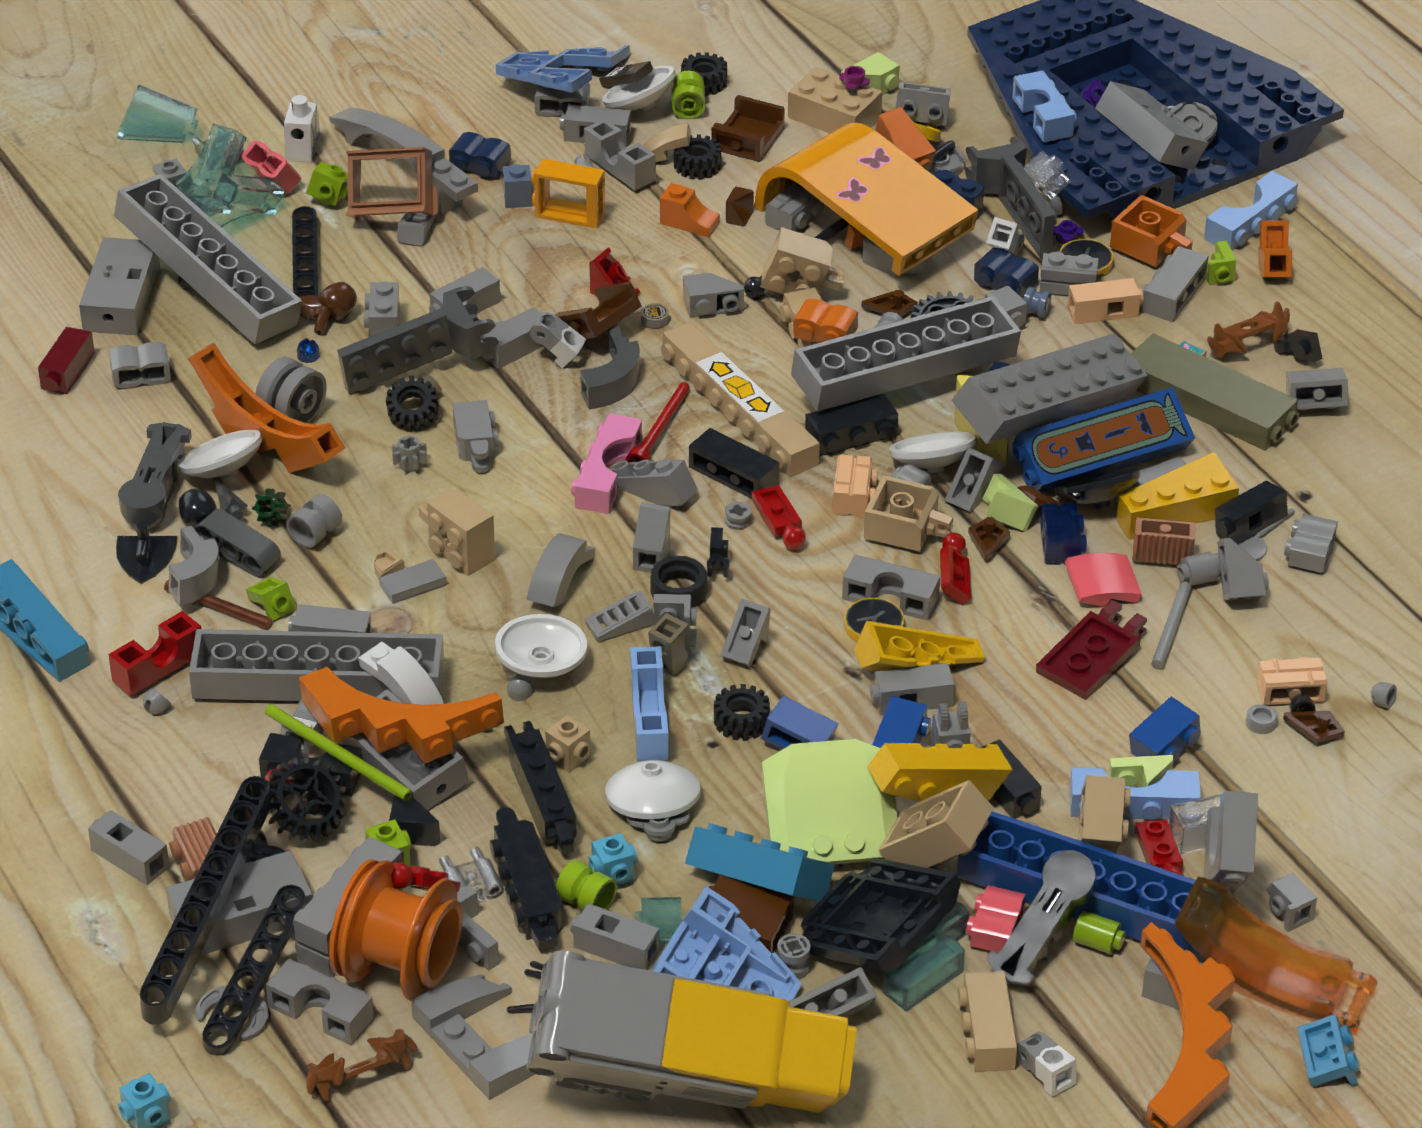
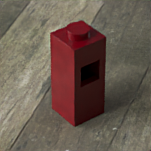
(66, 360)

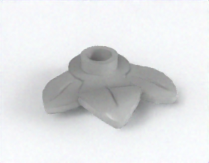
(662, 828)

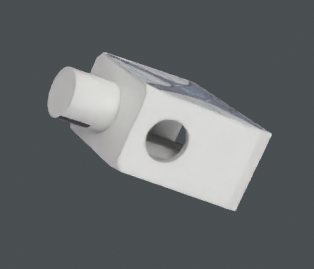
(303, 120)

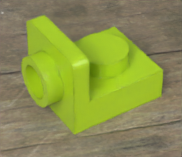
(1222, 265)
(274, 597)

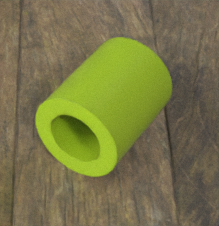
(1098, 932)

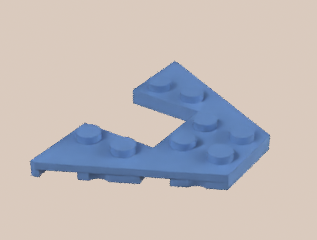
(544, 68)

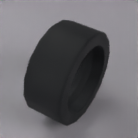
(679, 567)

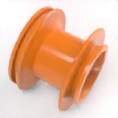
(395, 929)

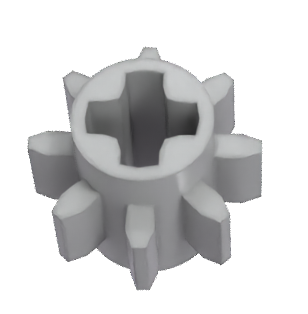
(409, 453)

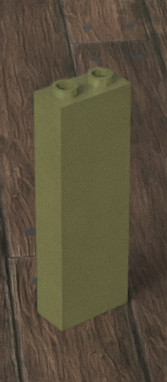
(1216, 393)

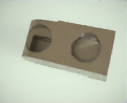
(670, 635)

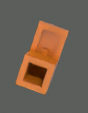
(1273, 250)

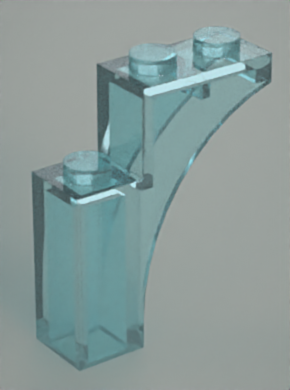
(216, 157)
(239, 197)
(932, 964)

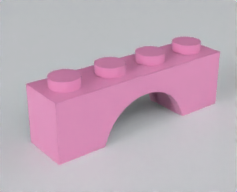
(597, 484)

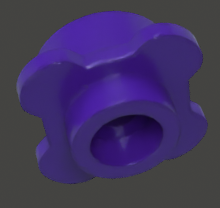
(1089, 91)
(1067, 231)

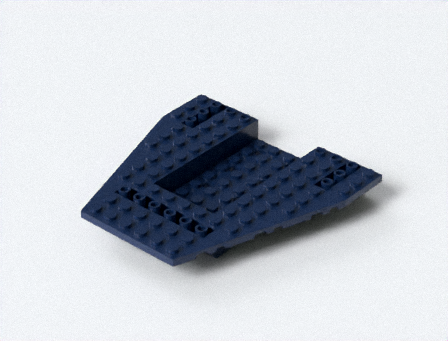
(1261, 107)

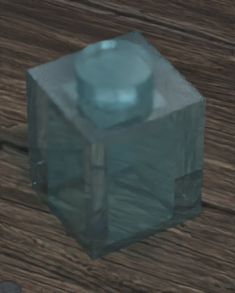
(661, 913)

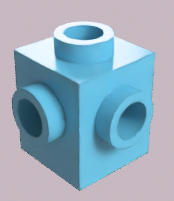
(614, 858)
(144, 1103)

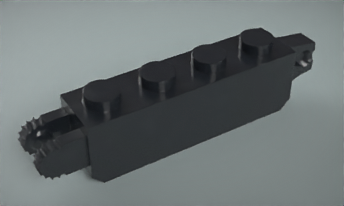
(541, 787)
(527, 879)

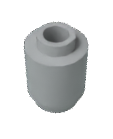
(1199, 568)

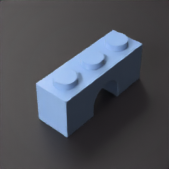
(1051, 113)

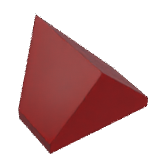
(607, 271)

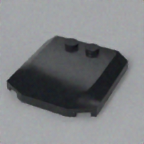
(880, 913)

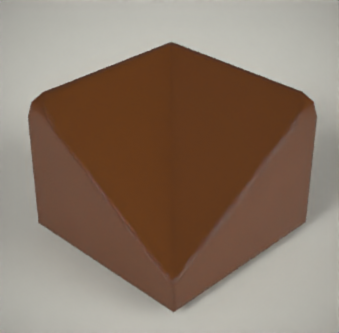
(739, 206)

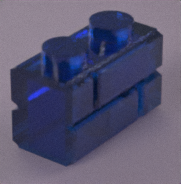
(1061, 532)

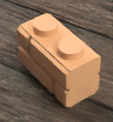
(853, 485)
(1284, 679)

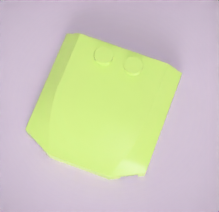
(827, 801)

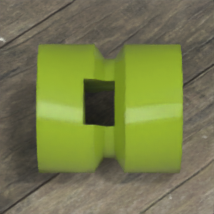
(688, 95)
(583, 885)

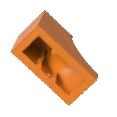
(684, 211)

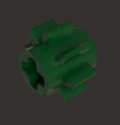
(271, 506)

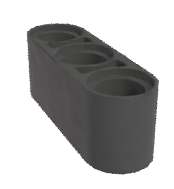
(239, 542)

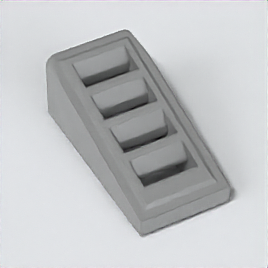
(414, 228)
(634, 607)

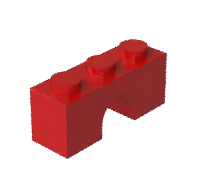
(138, 668)

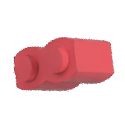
(271, 166)
(996, 918)

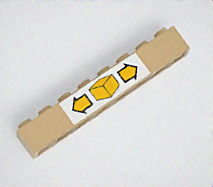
(740, 399)

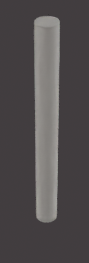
(1171, 625)

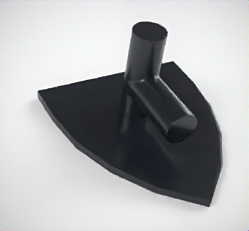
(144, 555)

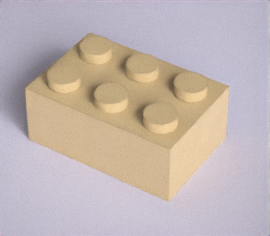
(827, 104)
(938, 827)

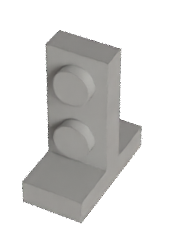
(473, 937)

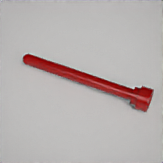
(643, 451)

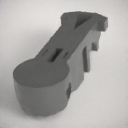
(152, 485)

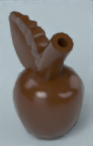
(334, 302)

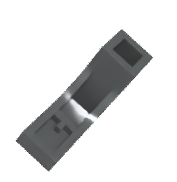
(616, 379)

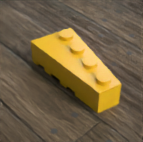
(1179, 495)
(922, 772)

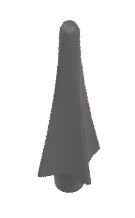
(228, 500)

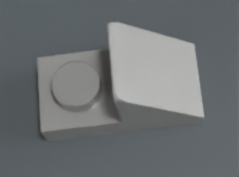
(746, 632)

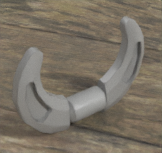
(258, 1014)

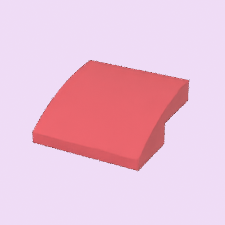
(1102, 578)

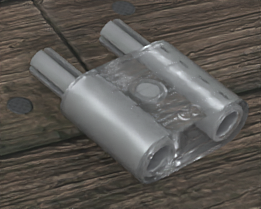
(477, 874)

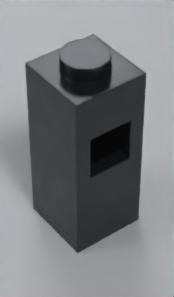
(1251, 512)
(1020, 790)

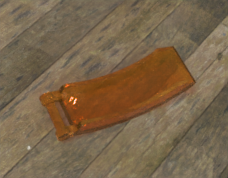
(1269, 961)

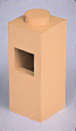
(1104, 300)

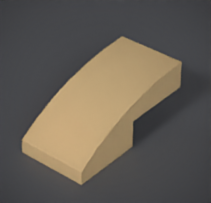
(669, 139)

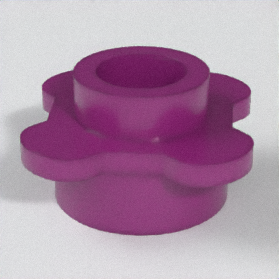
(854, 77)

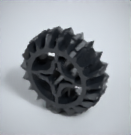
(328, 804)

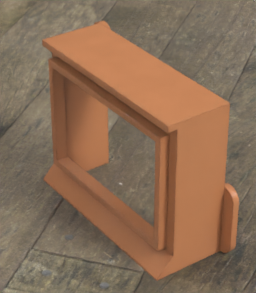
(427, 194)

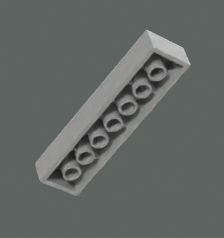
(208, 258)
(905, 353)
(1049, 388)
(270, 662)

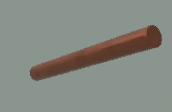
(232, 609)

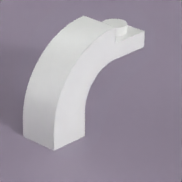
(400, 674)

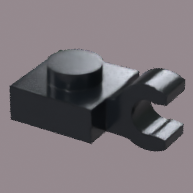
(1302, 343)
(718, 553)

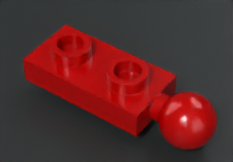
(780, 516)
(955, 568)
(1159, 845)
(417, 877)

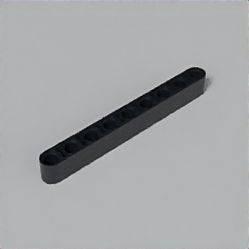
(225, 856)

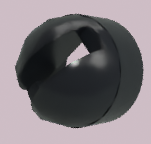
(1304, 702)

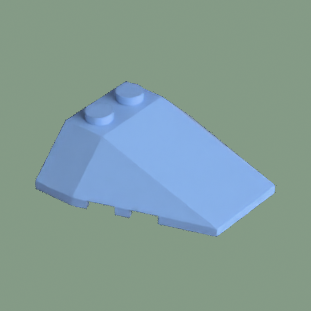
(722, 949)

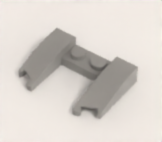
(443, 1017)

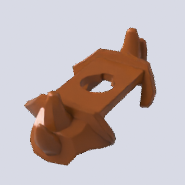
(1231, 337)
(333, 1073)

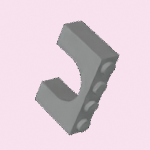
(512, 333)
(1231, 839)

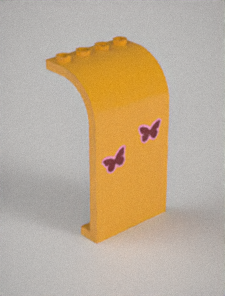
(875, 192)

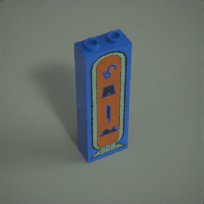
(1103, 440)

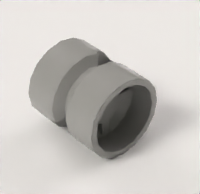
(314, 520)

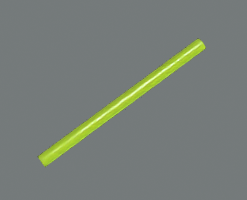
(338, 752)

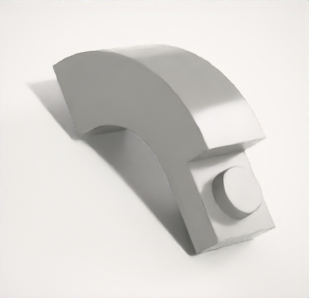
(557, 568)
(198, 572)

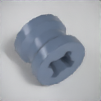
(1038, 301)

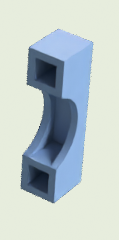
(1272, 199)
(648, 703)
(1145, 802)

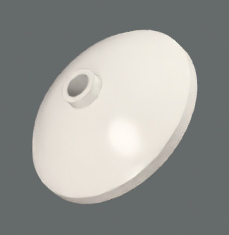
(641, 93)
(933, 450)
(221, 455)
(540, 645)
(652, 790)

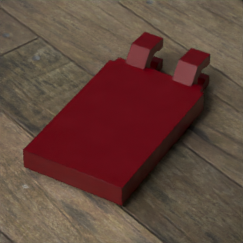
(1092, 650)

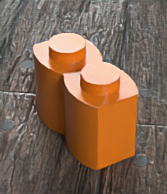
(823, 322)

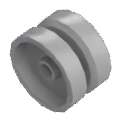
(293, 389)

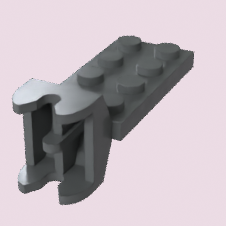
(1002, 173)
(418, 343)

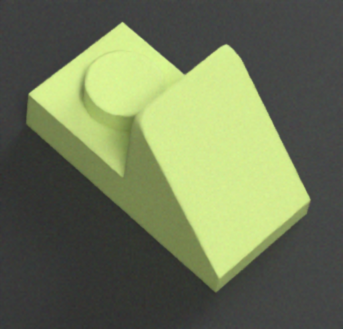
(1008, 503)
(1140, 770)

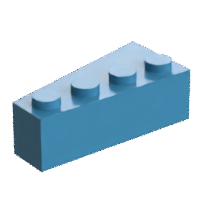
(38, 626)
(759, 863)

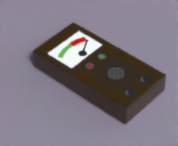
(626, 74)

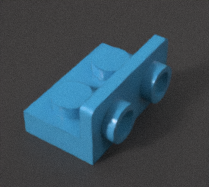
(1328, 1051)

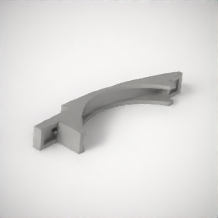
(450, 180)

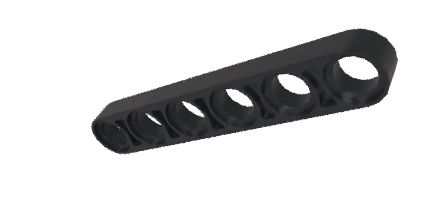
(306, 243)
(250, 967)

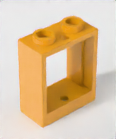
(568, 211)

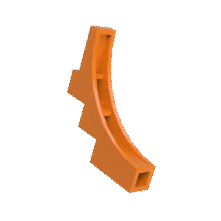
(905, 135)
(239, 408)
(388, 724)
(1199, 992)

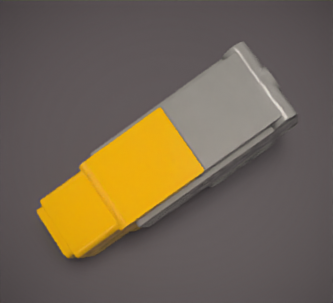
(683, 1037)

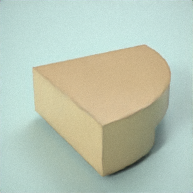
(387, 562)

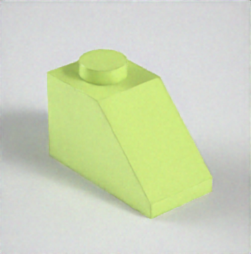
(881, 72)

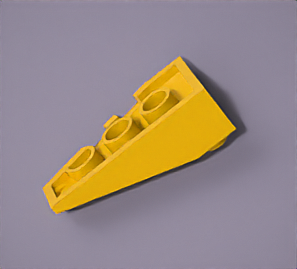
(898, 647)

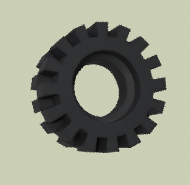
(710, 68)
(699, 158)
(416, 417)
(741, 724)

